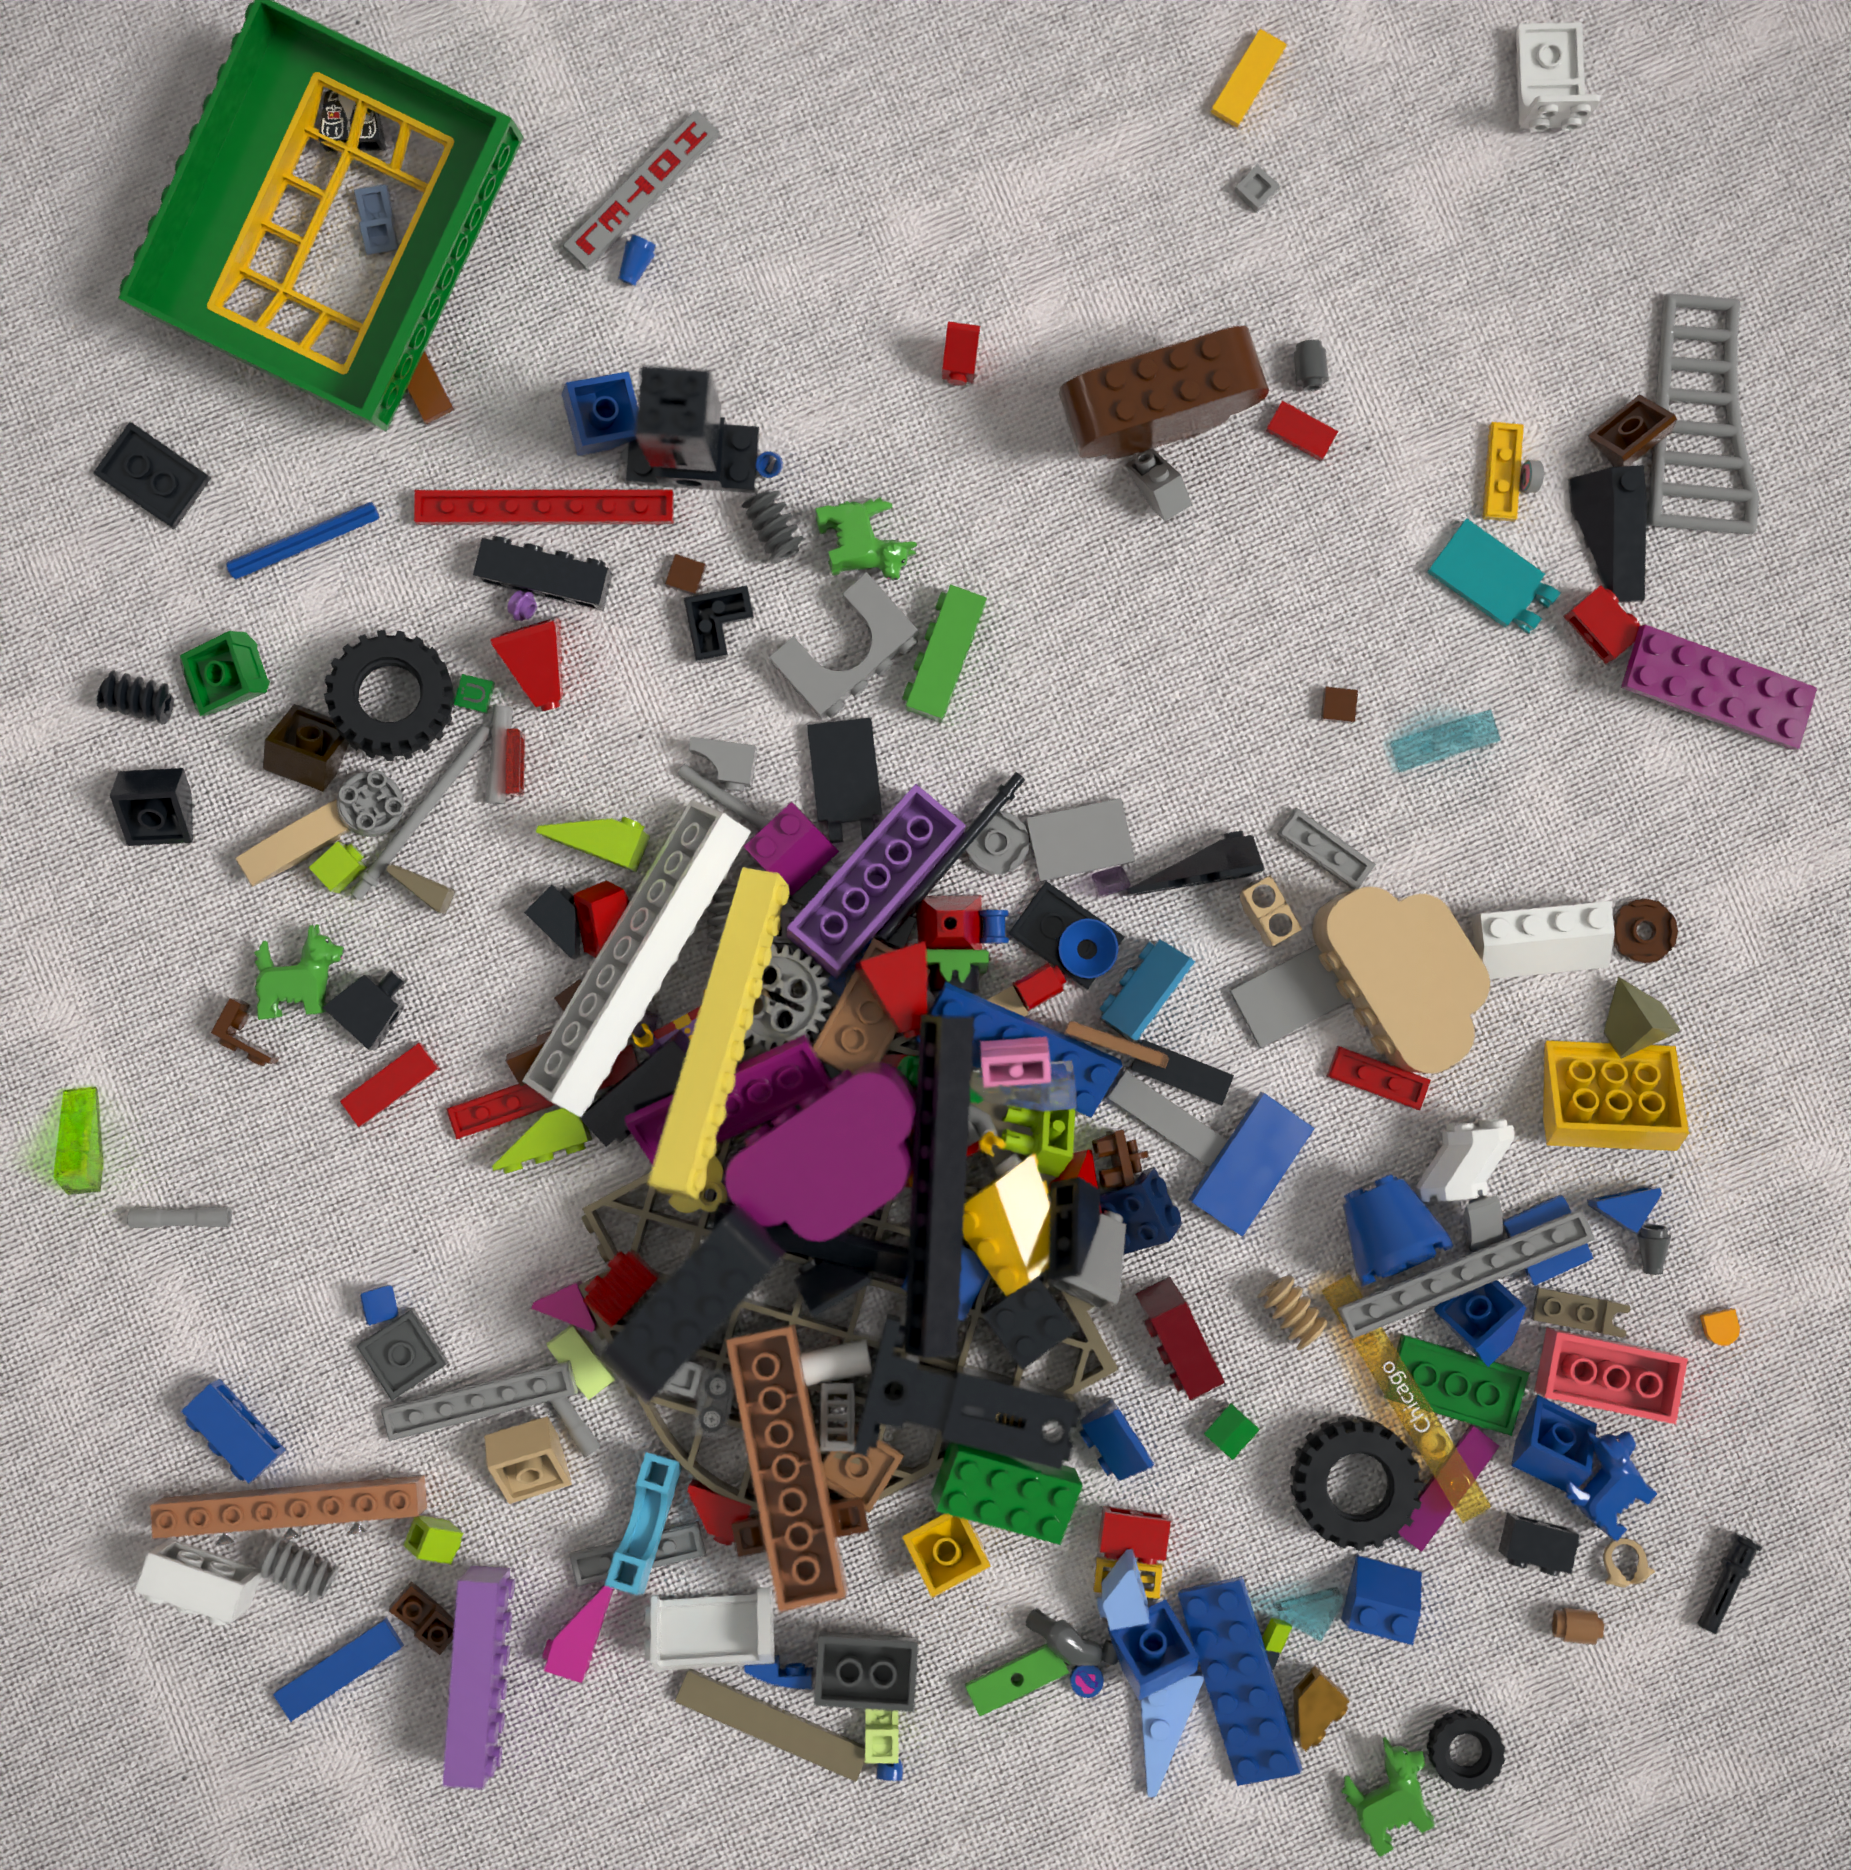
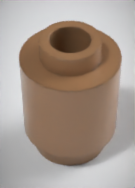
(1577, 1626)

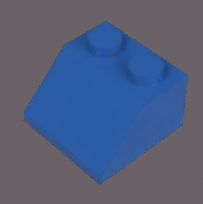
(601, 412)
(1116, 1442)
(1554, 1445)
(1383, 1600)
(1154, 1652)

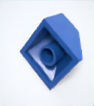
(1484, 1319)

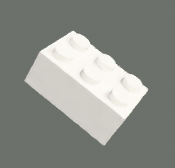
(198, 1582)

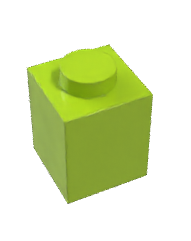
(339, 866)
(433, 1539)

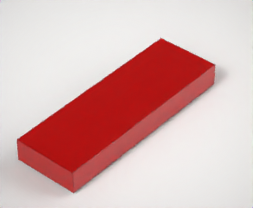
(1378, 1078)
(389, 1084)

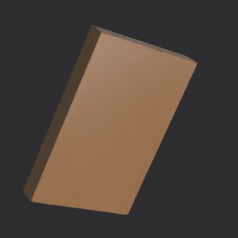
(1117, 1044)

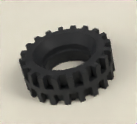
(397, 737)
(1324, 1451)

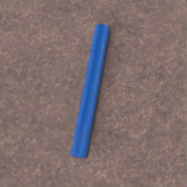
(302, 540)

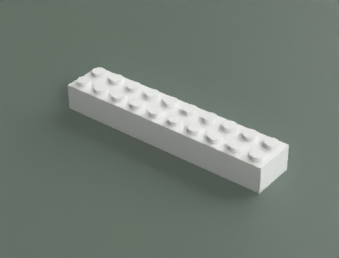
(636, 957)

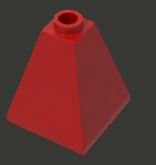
(535, 660)
(961, 908)
(899, 985)

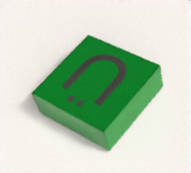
(474, 693)

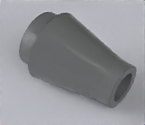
(1653, 1247)

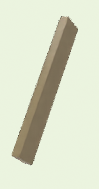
(771, 1724)

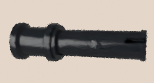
(1735, 1568)

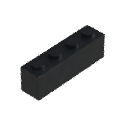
(543, 573)
(644, 1085)

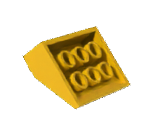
(1613, 1101)

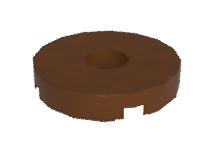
(1662, 925)

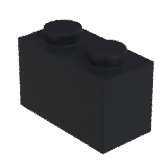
(1539, 1544)

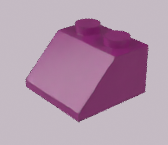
(791, 847)

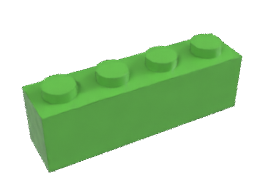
(945, 653)

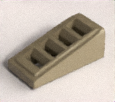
(432, 893)

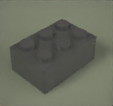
(866, 1671)

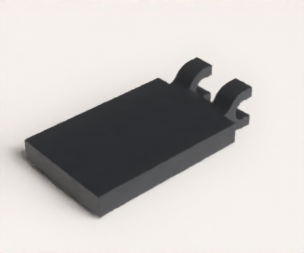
(845, 775)

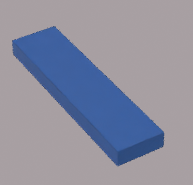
(338, 1669)

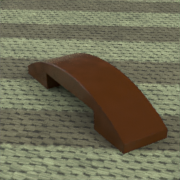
(847, 1514)

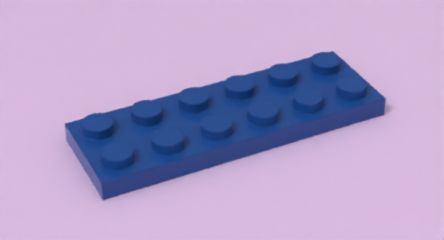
(1092, 1068)
(1240, 1681)

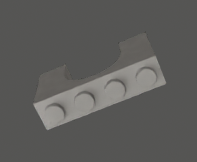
(826, 688)

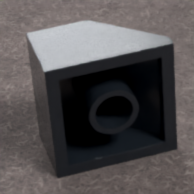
(153, 806)

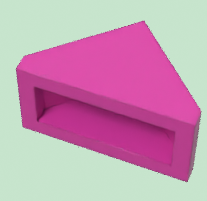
(567, 1306)

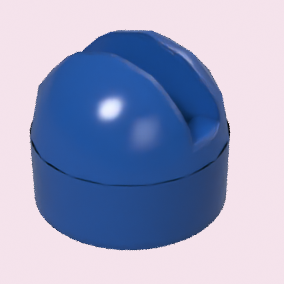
(763, 462)
(890, 1772)

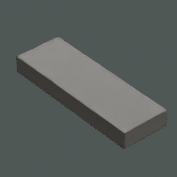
(1326, 849)

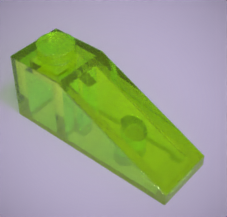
(79, 1142)

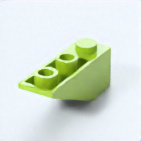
(551, 1133)

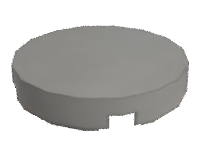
(1000, 845)

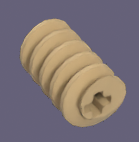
(1294, 1310)

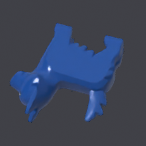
(1613, 1486)

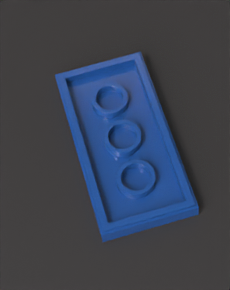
(1251, 1164)

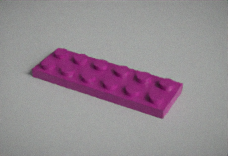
(1719, 687)
(760, 1093)

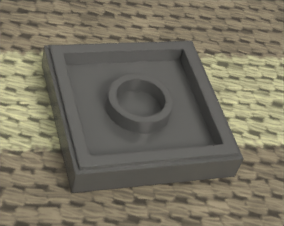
(402, 1354)

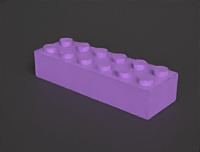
(875, 881)
(477, 1677)

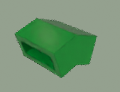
(1231, 1431)

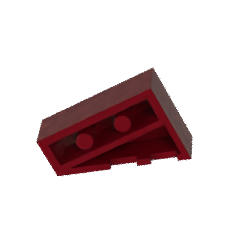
(1179, 1339)

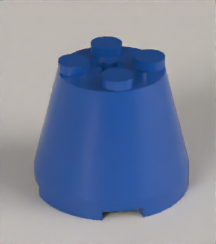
(1390, 1230)

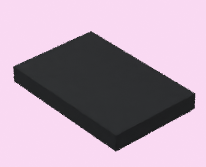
(152, 475)
(1046, 920)

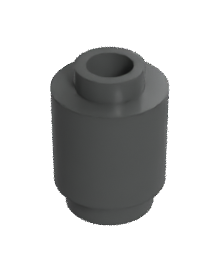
(1310, 365)

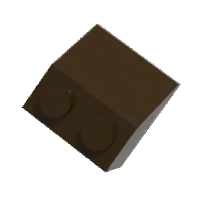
(305, 748)

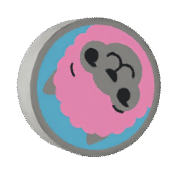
(1531, 476)

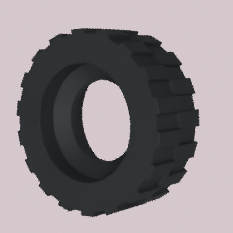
(1466, 1777)

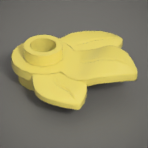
(714, 1176)

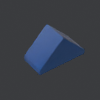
(1627, 1208)

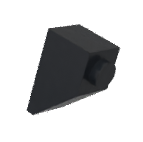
(557, 917)

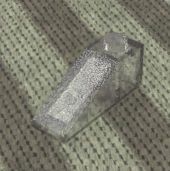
(1051, 1096)

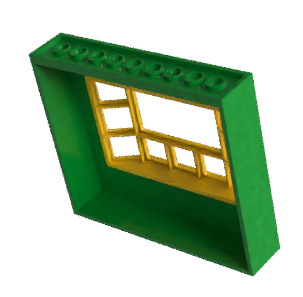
(244, 161)

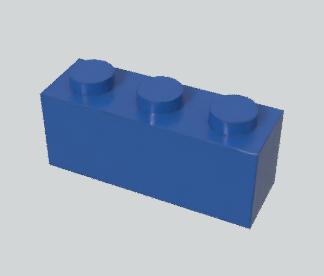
(232, 1431)

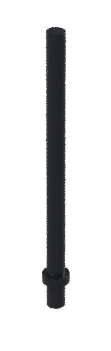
(1004, 794)

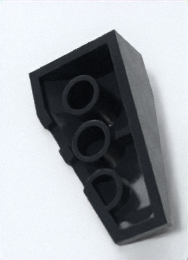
(1225, 860)

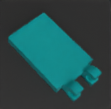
(1492, 577)

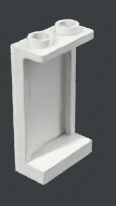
(710, 1631)

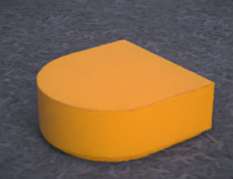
(1721, 1326)

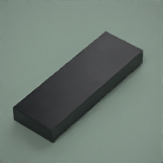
(1186, 1074)

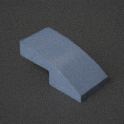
(376, 219)

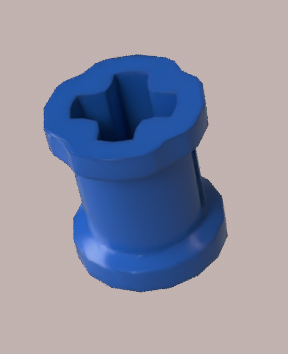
(994, 926)

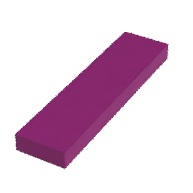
(1476, 1452)

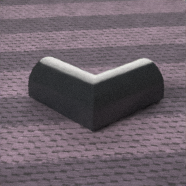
(708, 613)

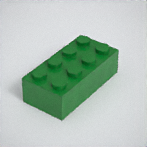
(1006, 1492)

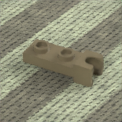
(1578, 1311)

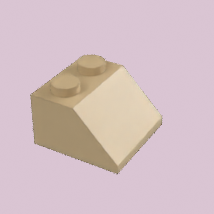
(527, 1460)

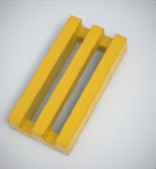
(1156, 1580)

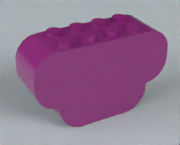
(831, 1156)

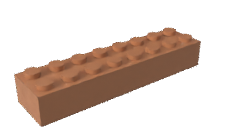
(787, 1468)

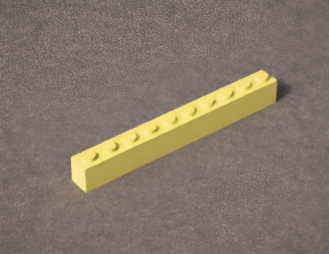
(719, 1034)

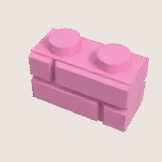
(1015, 1062)

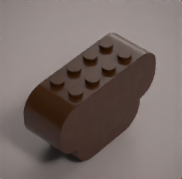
(1163, 394)

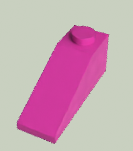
(576, 1641)

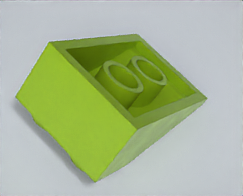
(607, 839)

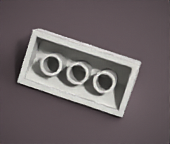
(1544, 939)

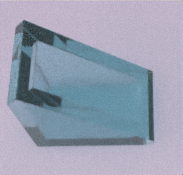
(1312, 1611)

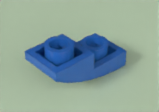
(793, 1676)

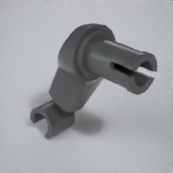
(1066, 1642)

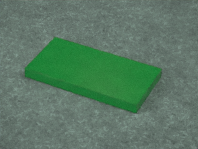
(1463, 1386)

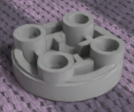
(370, 804)

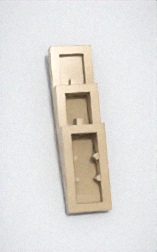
(292, 844)

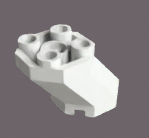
(1465, 1160)

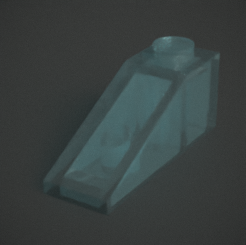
(1445, 741)

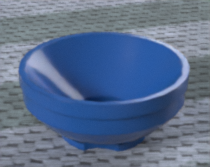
(1103, 939)

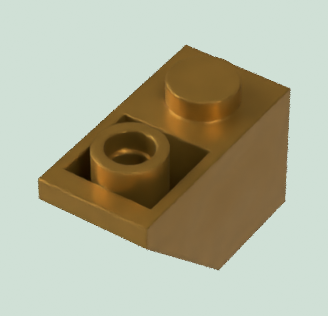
(1316, 1706)

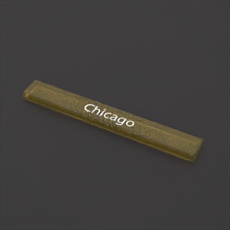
(1412, 1409)

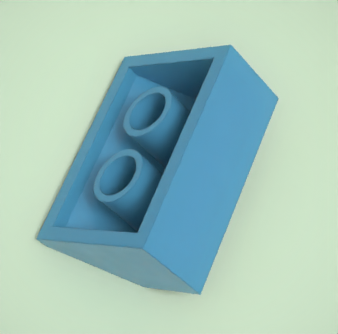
(1145, 989)

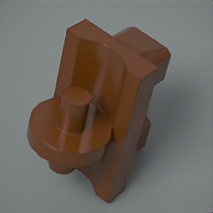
(1124, 1159)

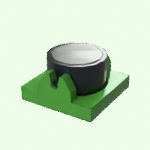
(957, 968)

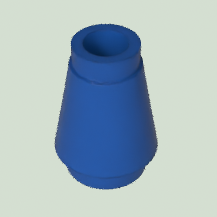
(636, 258)

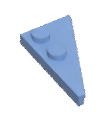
(1163, 1722)

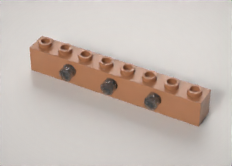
(288, 1508)

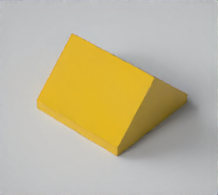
(946, 1552)

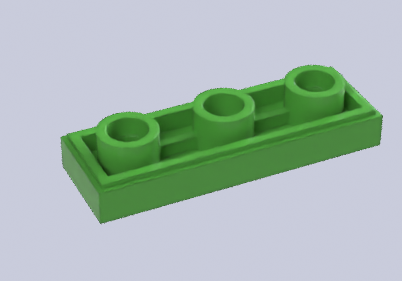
(998, 1688)

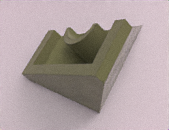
(1636, 1020)

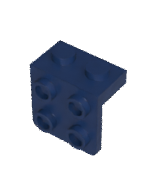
(1145, 1211)

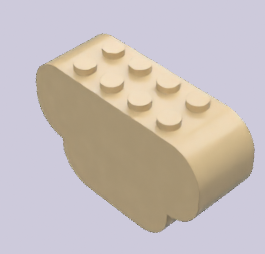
(1405, 974)

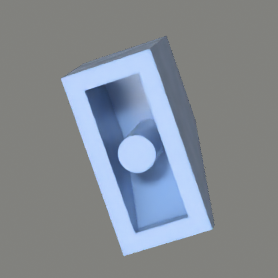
(1124, 1595)

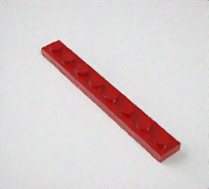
(544, 507)

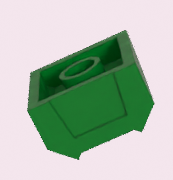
(224, 672)

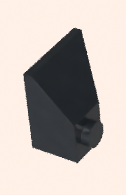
(829, 1283)

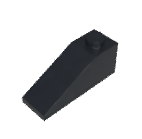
(1072, 1226)

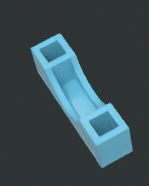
(652, 1503)

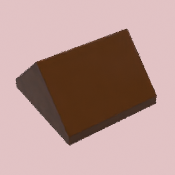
(1633, 431)

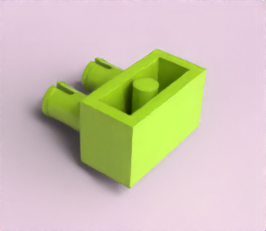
(1051, 1137)

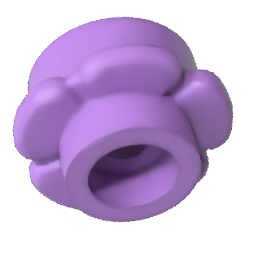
(522, 605)

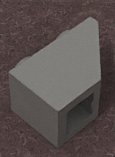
(1159, 484)

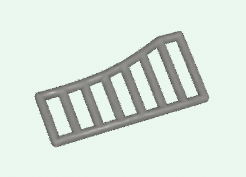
(1732, 430)

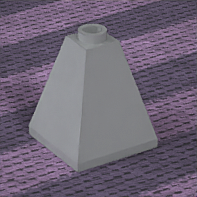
(1103, 1268)

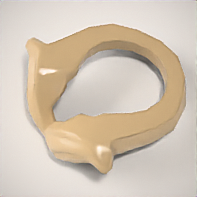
(1614, 1574)

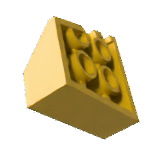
(1011, 1225)

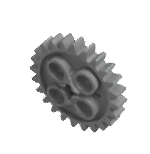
(790, 972)

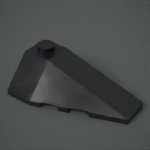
(1613, 522)

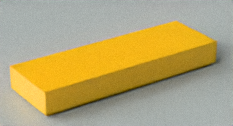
(1248, 78)
(1503, 471)

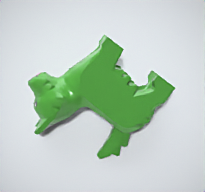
(856, 540)
(296, 982)
(1394, 1802)

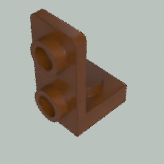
(232, 1019)

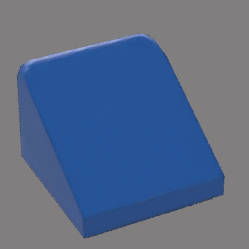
(379, 1304)

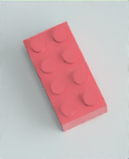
(1611, 1375)

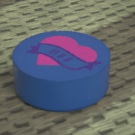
(1086, 1680)

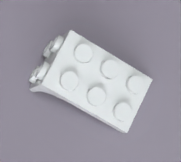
(1552, 77)

